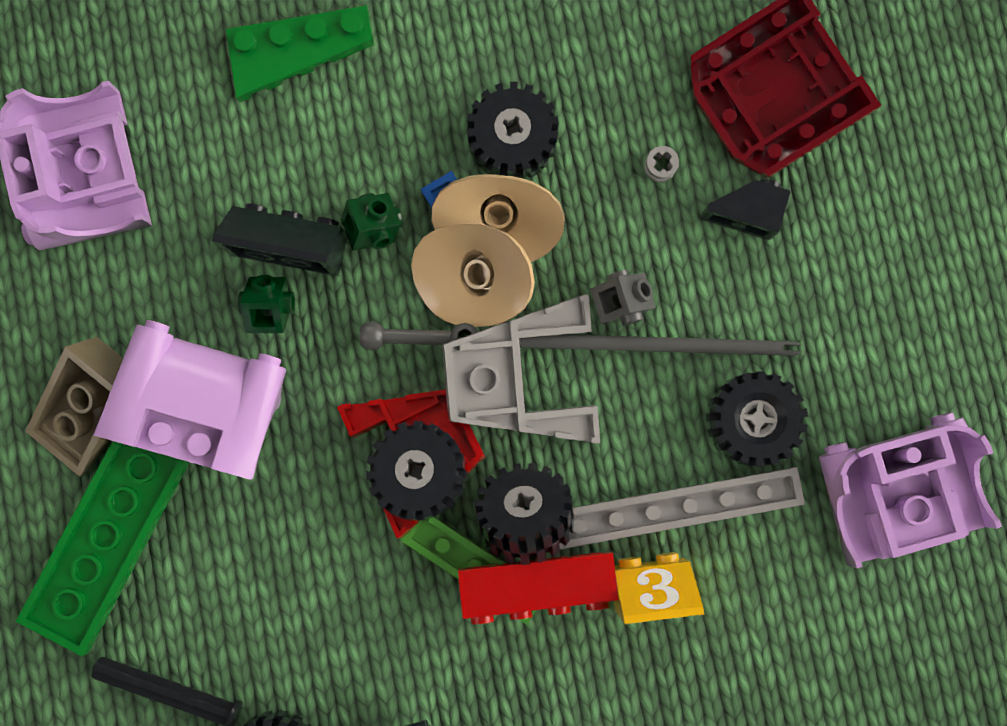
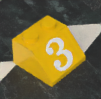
(656, 589)

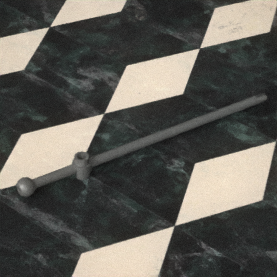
(374, 335)

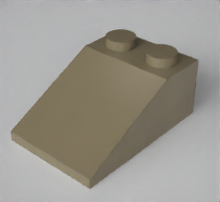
(74, 403)

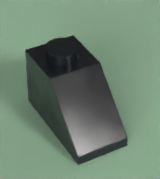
(751, 209)

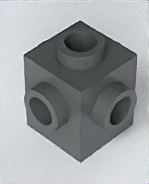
(623, 298)

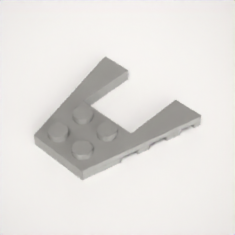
(487, 381)

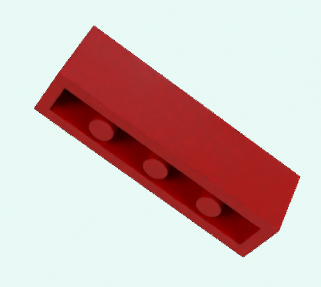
(538, 586)

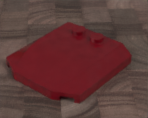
(777, 87)

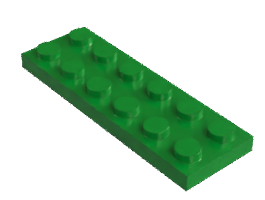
(101, 546)

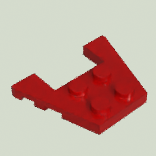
(425, 407)

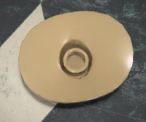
(503, 202)
(472, 274)

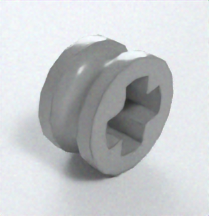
(672, 166)

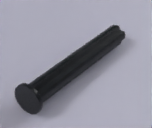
(166, 691)

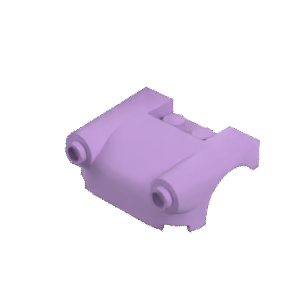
(70, 167)
(192, 401)
(908, 490)

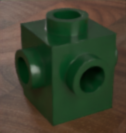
(371, 221)
(266, 304)

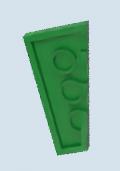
(280, 49)

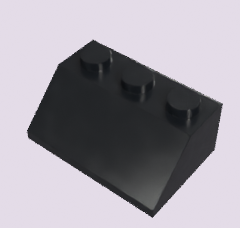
(282, 239)

